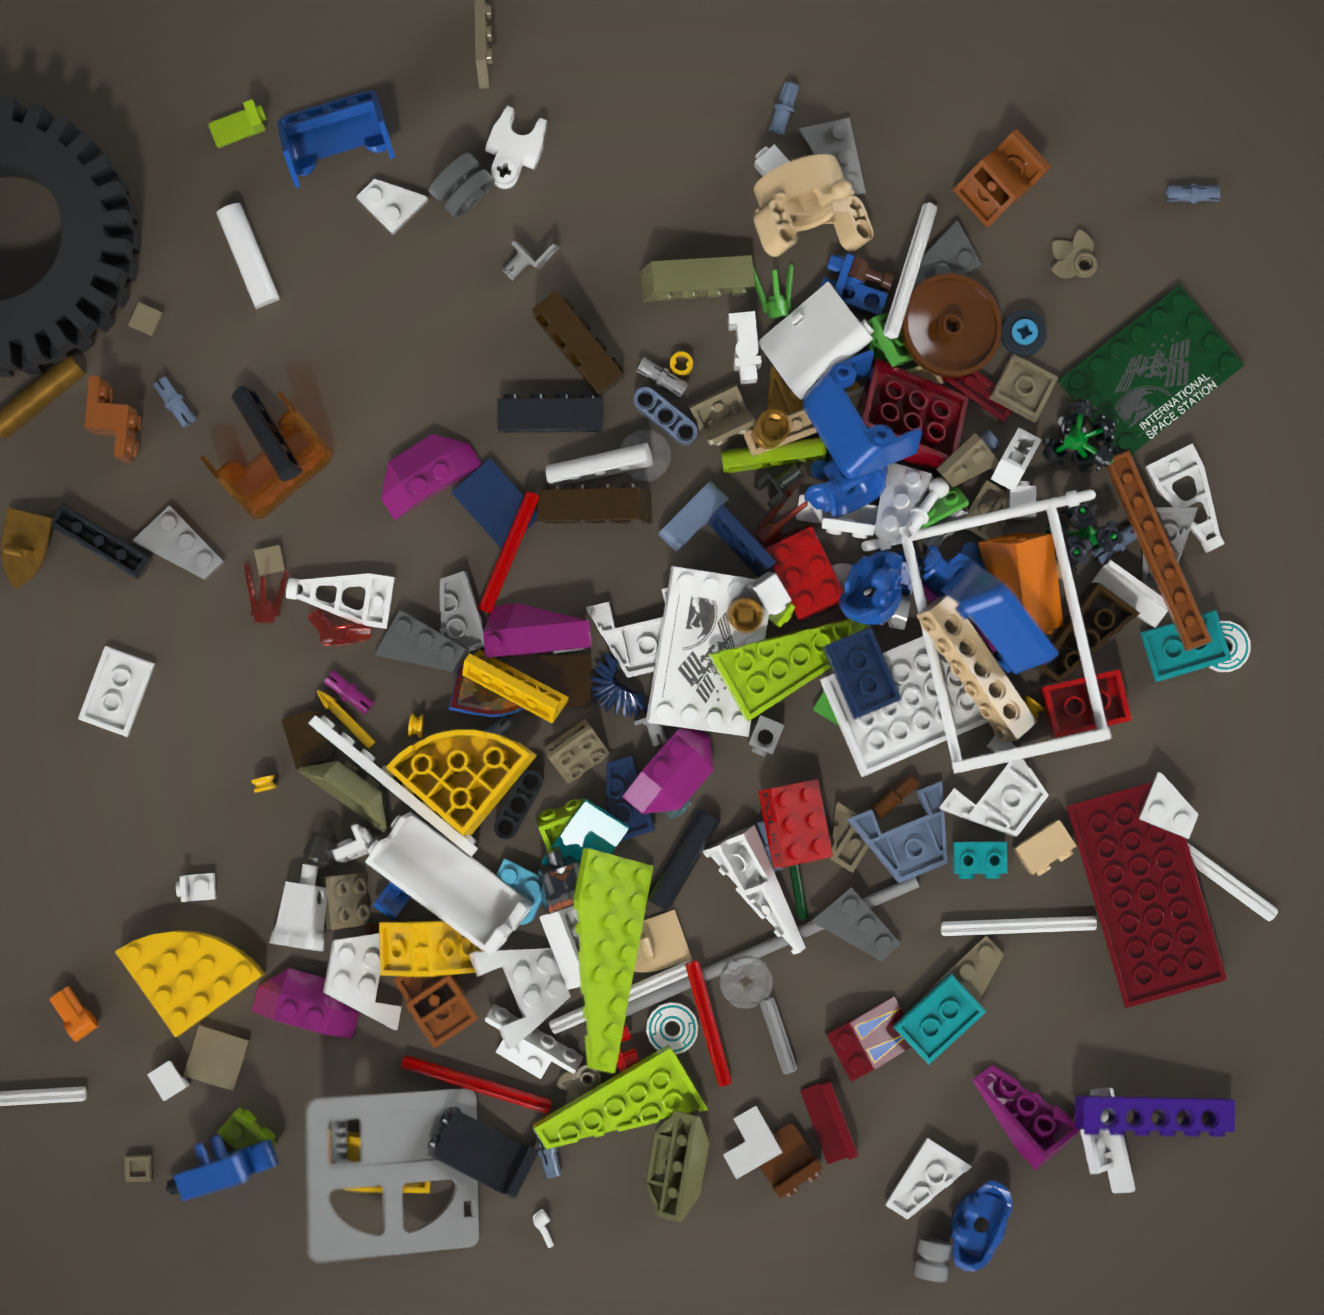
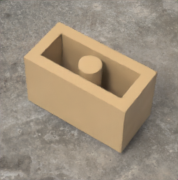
(1044, 848)

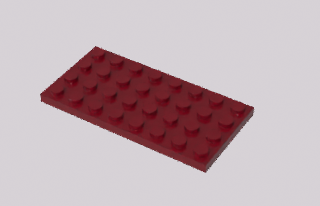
(1145, 899)

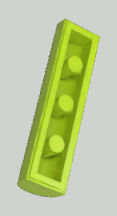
(798, 451)

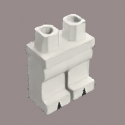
(746, 349)

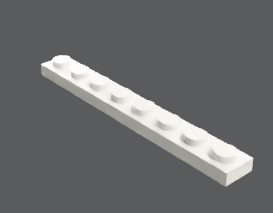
(386, 777)

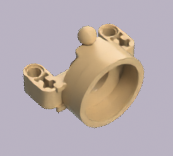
(805, 196)

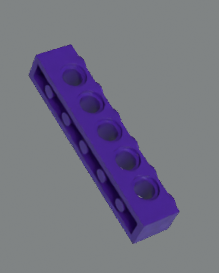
(1220, 1115)

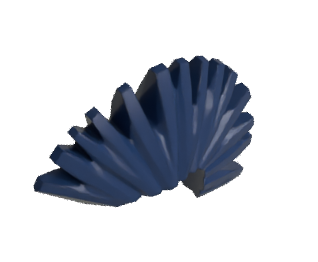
(615, 691)

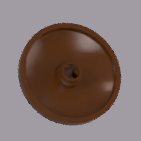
(951, 325)

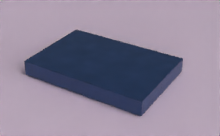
(491, 501)
(741, 541)
(862, 673)

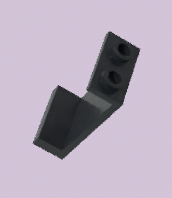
(481, 1153)

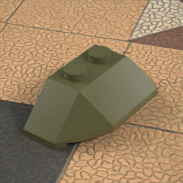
(351, 789)
(677, 1165)

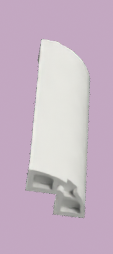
(449, 882)

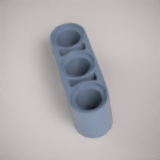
(660, 404)
(693, 516)

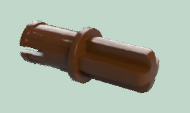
(895, 795)

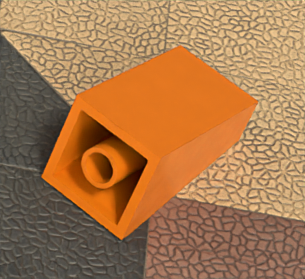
(1029, 571)

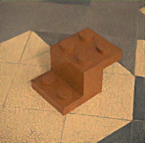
(1002, 178)
(112, 419)
(437, 1005)

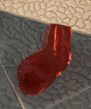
(338, 635)

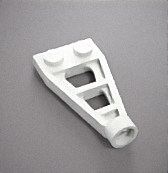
(1176, 466)
(376, 603)

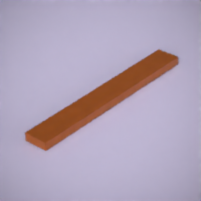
(1158, 552)

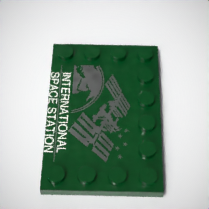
(1153, 370)

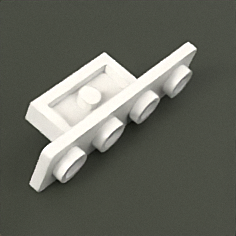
(859, 523)
(536, 1049)
(1109, 1153)

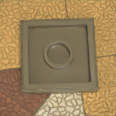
(1024, 387)
(216, 1057)

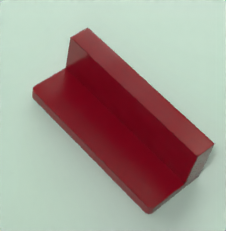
(828, 1122)

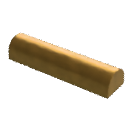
(38, 395)

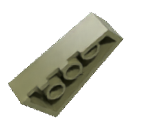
(696, 278)

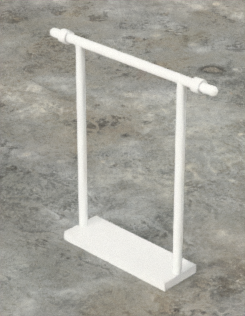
(1071, 499)

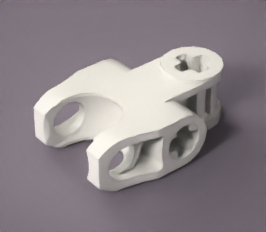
(513, 150)

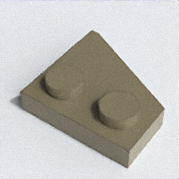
(968, 461)
(987, 500)
(846, 843)

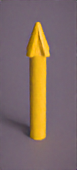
(331, 704)

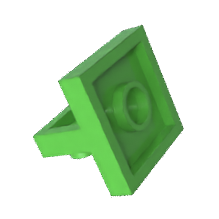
(887, 350)

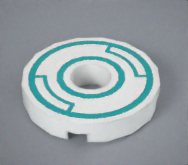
(1239, 649)
(672, 1012)

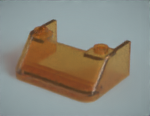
(258, 485)

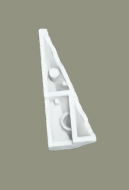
(749, 867)

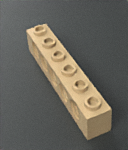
(988, 673)

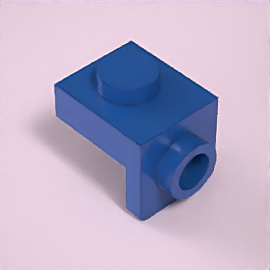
(392, 901)

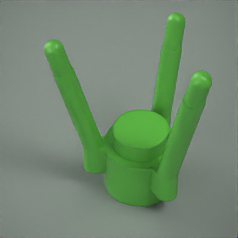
(777, 306)

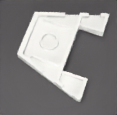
(632, 645)
(1007, 802)
(355, 976)
(534, 982)

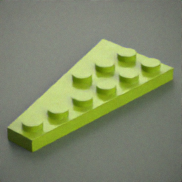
(777, 666)
(626, 1101)

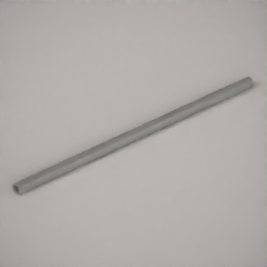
(762, 949)

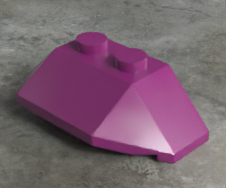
(425, 472)
(673, 773)
(299, 1001)

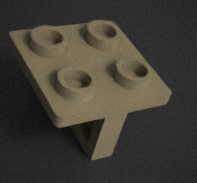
(576, 751)
(346, 901)

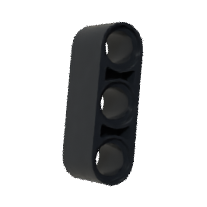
(507, 811)

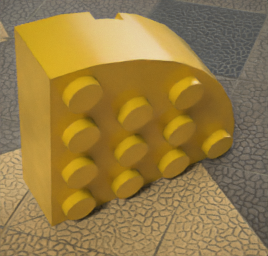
(462, 773)
(188, 974)

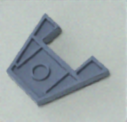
(911, 846)

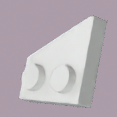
(391, 203)

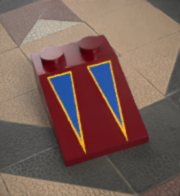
(868, 1039)

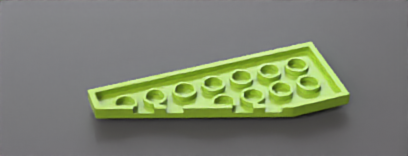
(610, 914)

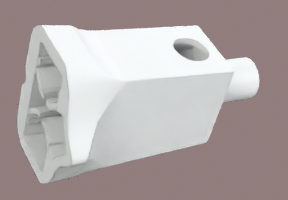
(302, 913)

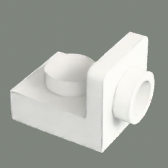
(196, 887)

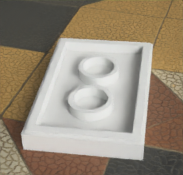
(116, 691)

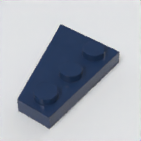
(619, 777)

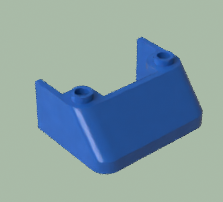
(332, 130)
(843, 432)
(1000, 618)

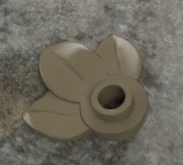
(1071, 254)
(576, 1084)

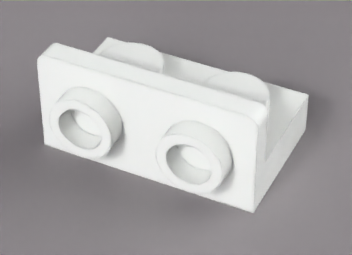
(350, 849)

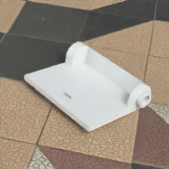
(814, 339)

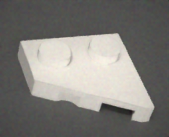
(1168, 808)

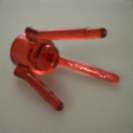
(770, 532)
(263, 610)

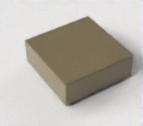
(145, 319)
(269, 560)
(138, 1168)

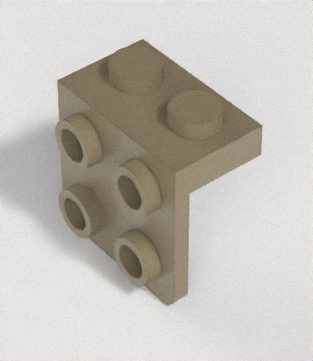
(722, 415)

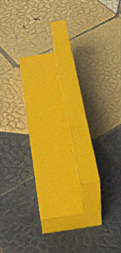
(514, 686)

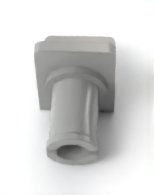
(523, 258)
(653, 730)

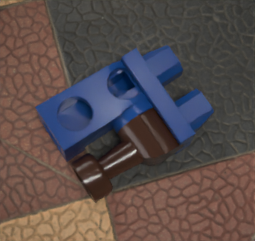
(852, 284)

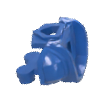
(842, 494)
(877, 572)
(940, 572)
(975, 1248)

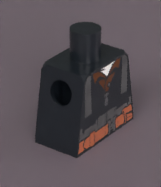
(558, 880)

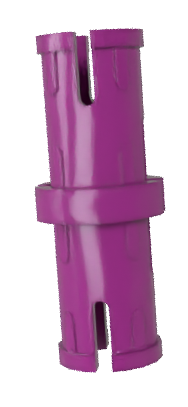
(349, 692)

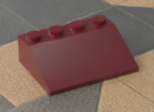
(909, 403)

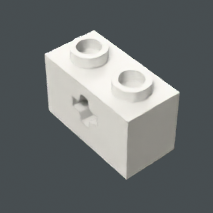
(1016, 459)

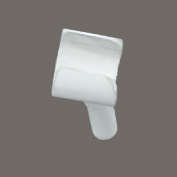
(540, 1220)

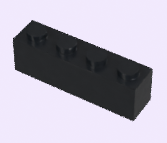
(549, 414)

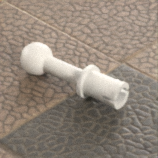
(918, 516)

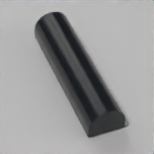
(266, 433)
(100, 542)
(683, 859)

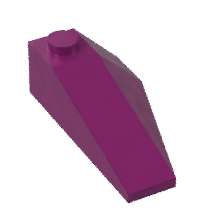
(530, 630)
(1029, 1121)

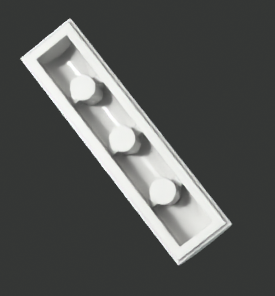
(247, 255)
(599, 465)

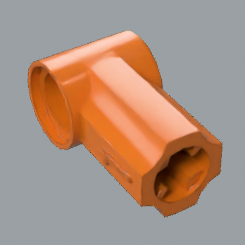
(76, 1018)

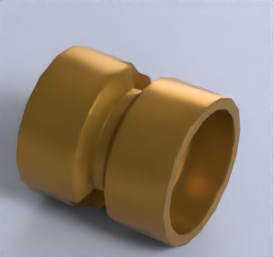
(771, 429)
(745, 614)

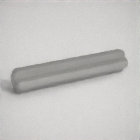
(778, 1036)

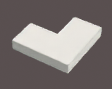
(759, 1144)

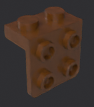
(793, 1165)

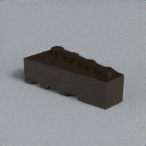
(577, 344)
(594, 505)
(1102, 617)

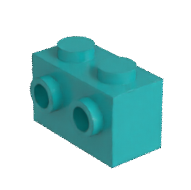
(979, 858)

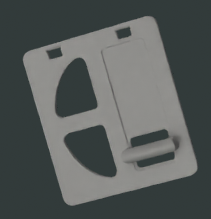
(393, 1153)

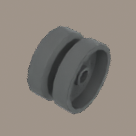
(461, 185)

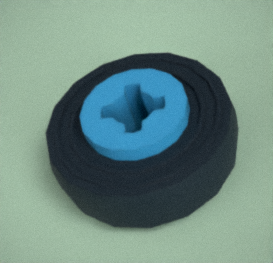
(1020, 341)

